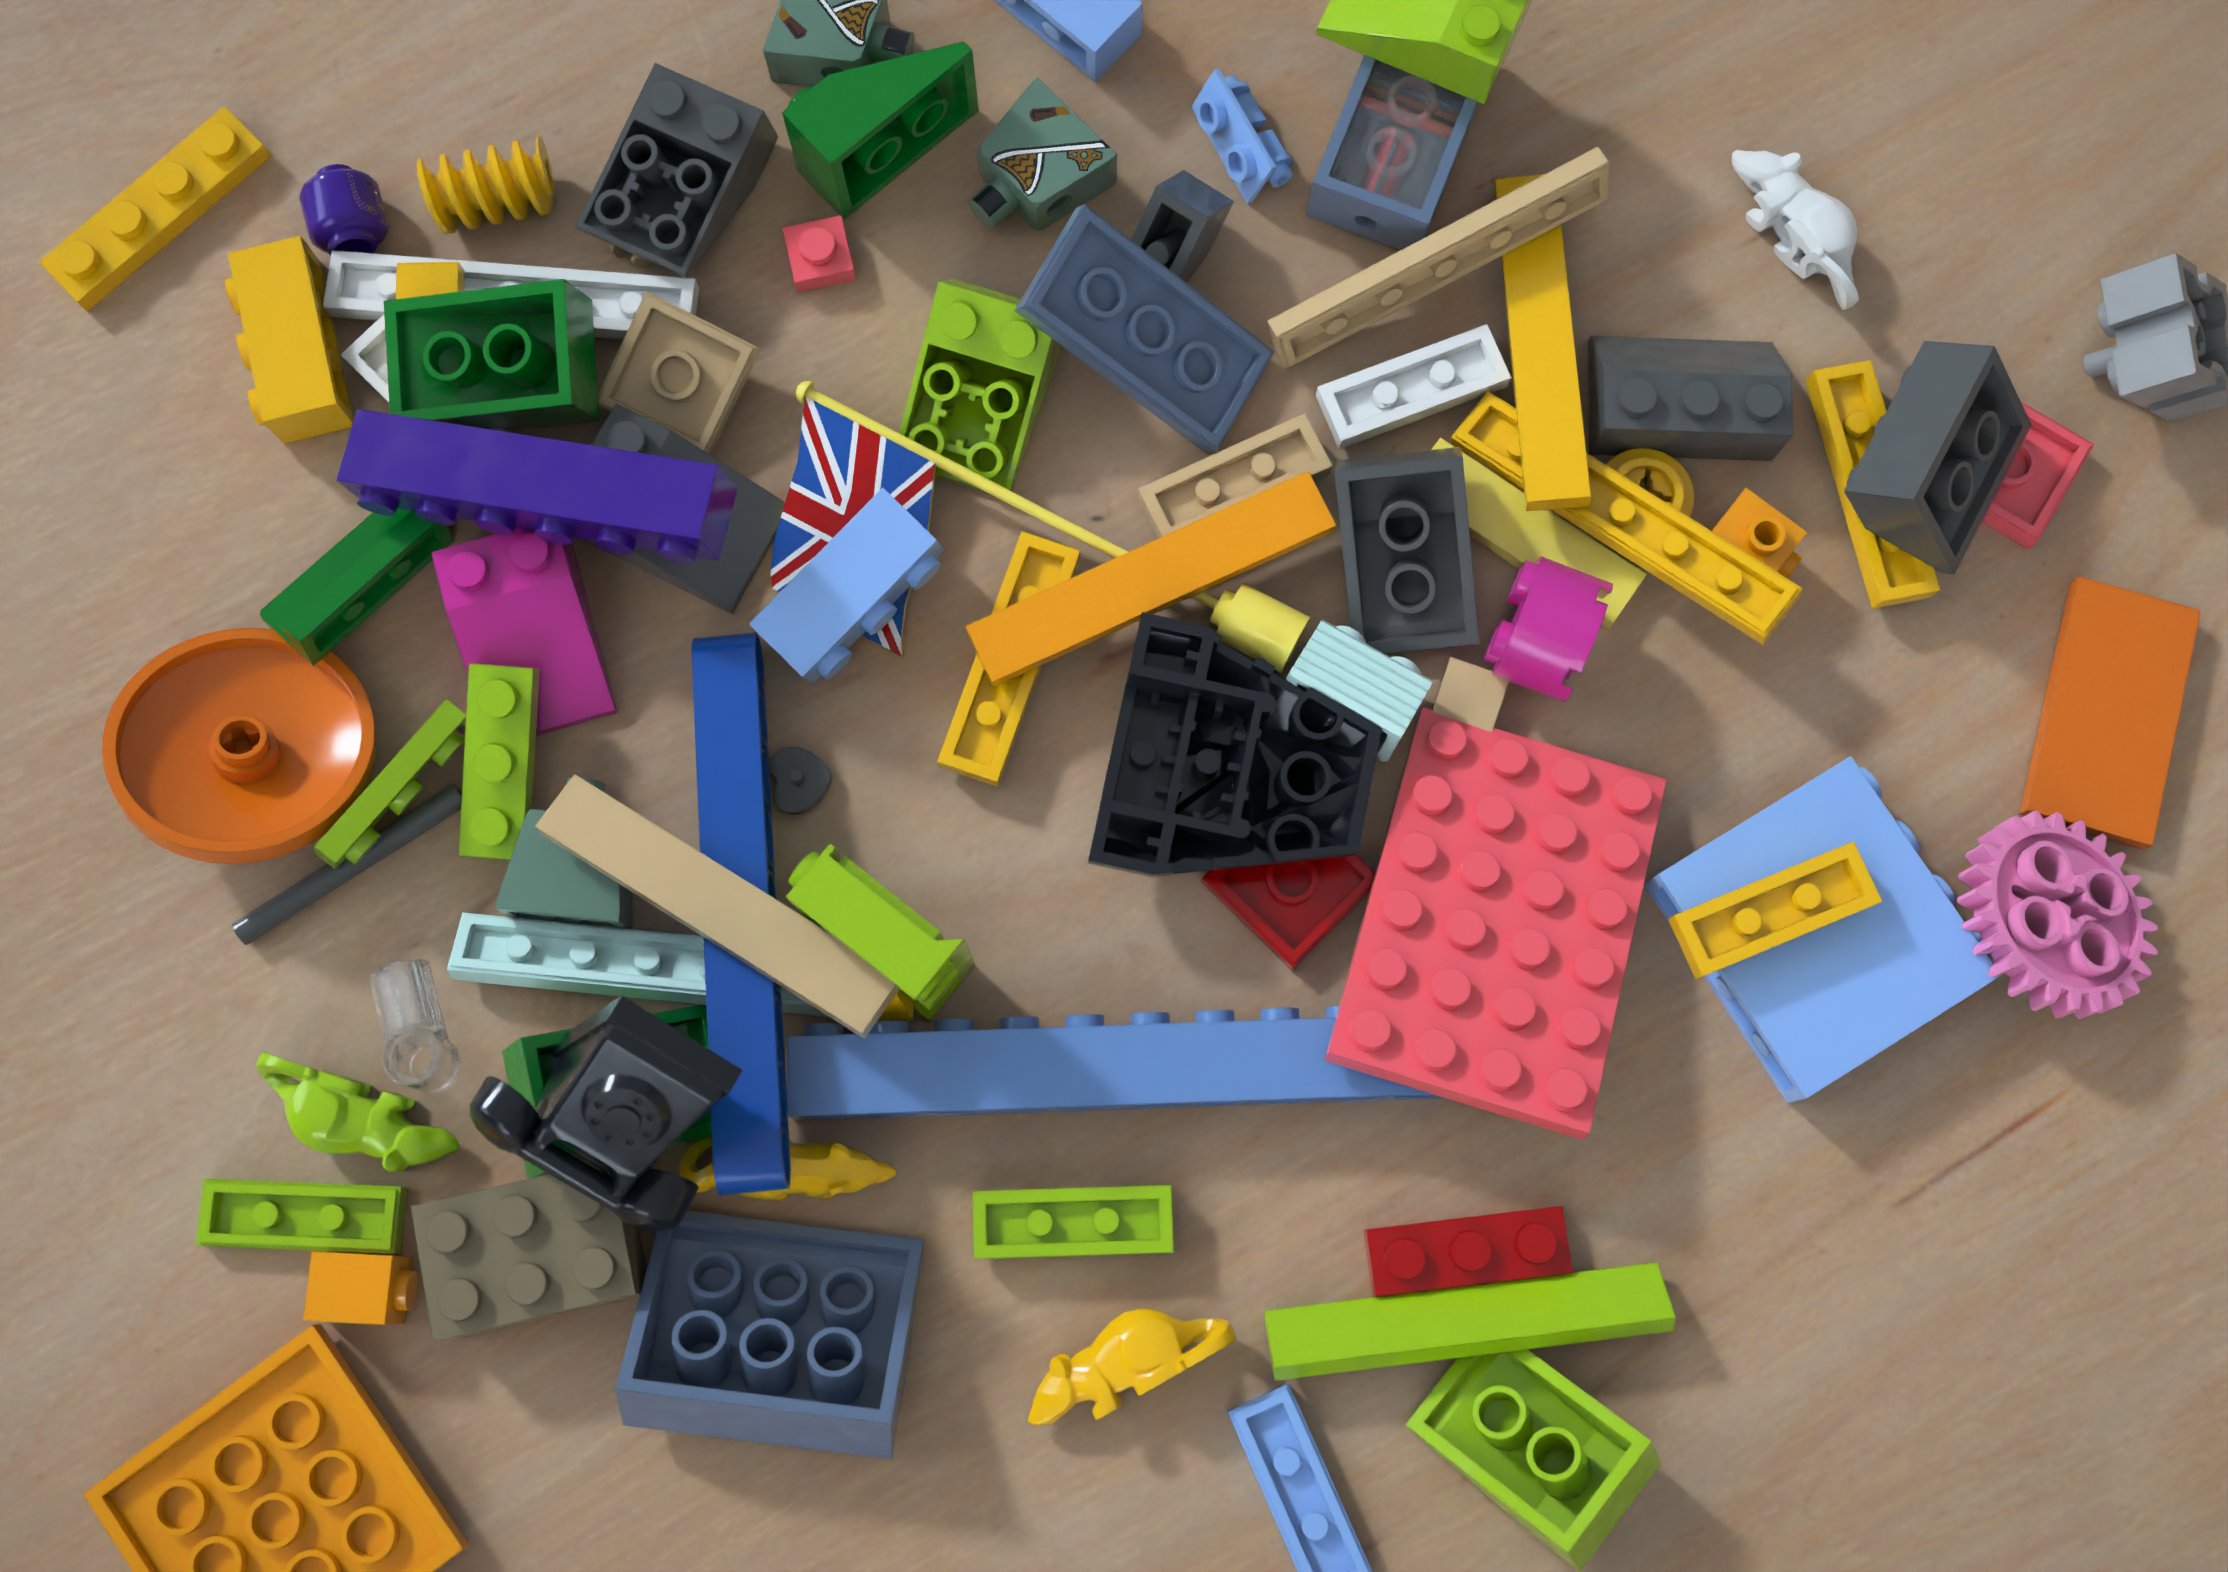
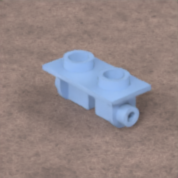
(1229, 119)

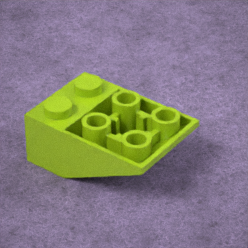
(978, 381)

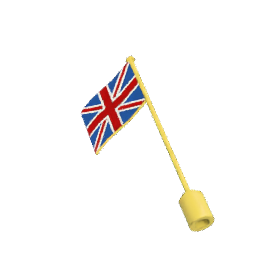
(852, 457)

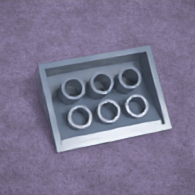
(773, 1334)

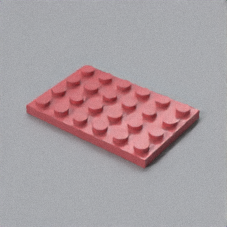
(1499, 924)

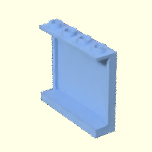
(1853, 984)

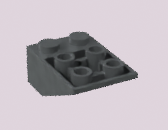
(678, 171)

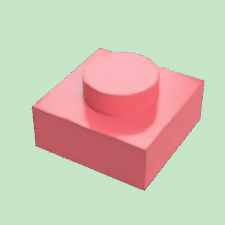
(819, 253)

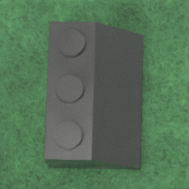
(1688, 398)
(1940, 453)

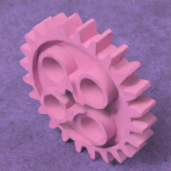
(2057, 915)

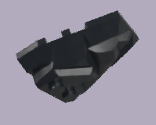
(1226, 762)

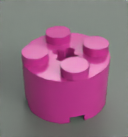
(1549, 628)

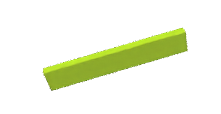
(1468, 1321)

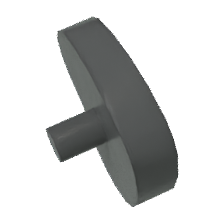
(800, 780)

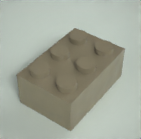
(521, 1256)

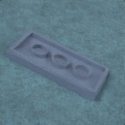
(1144, 329)

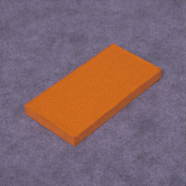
(2111, 711)

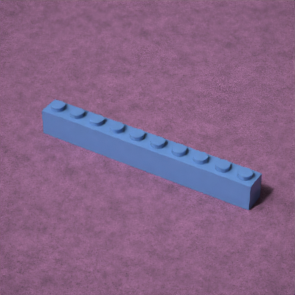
(1072, 1066)

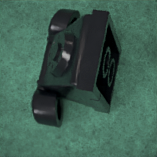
(611, 1110)

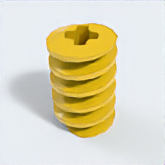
(488, 187)

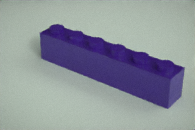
(538, 486)

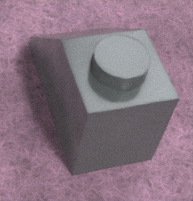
(1182, 223)

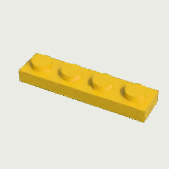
(155, 208)
(1847, 410)
(988, 715)

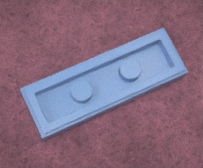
(1297, 1484)

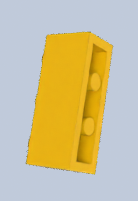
(288, 340)

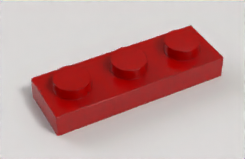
(1467, 1251)

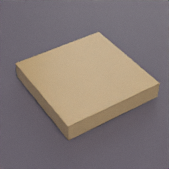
(678, 371)

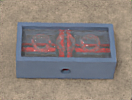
(1390, 155)

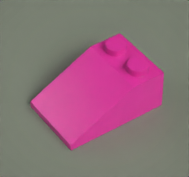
(528, 607)

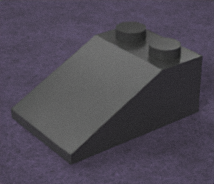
(749, 529)
(1407, 550)

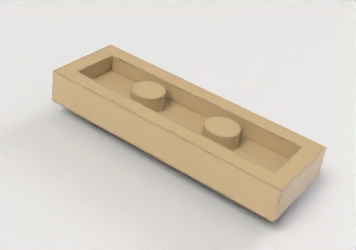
(1234, 475)

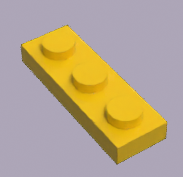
(1774, 910)

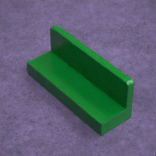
(353, 581)

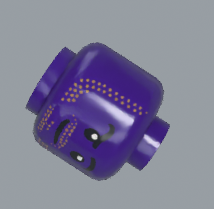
(343, 210)

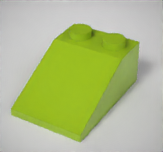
(1436, 40)
(1537, 1448)

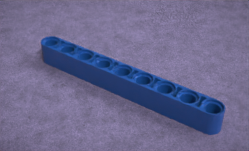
(737, 833)

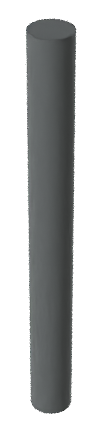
(328, 879)

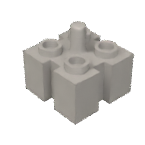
(2167, 337)

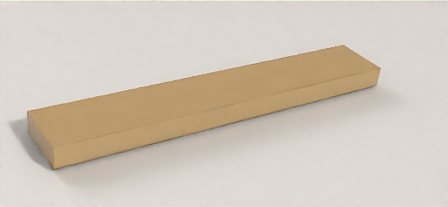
(1441, 258)
(717, 905)

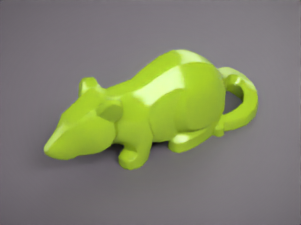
(340, 1118)

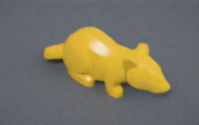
(816, 1170)
(1133, 1350)

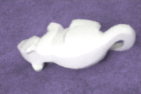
(1813, 227)

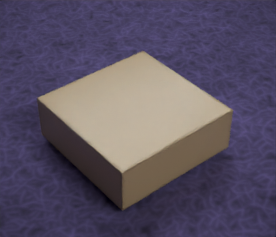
(1470, 694)

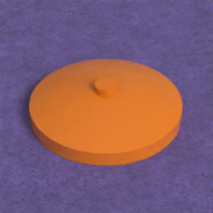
(238, 747)

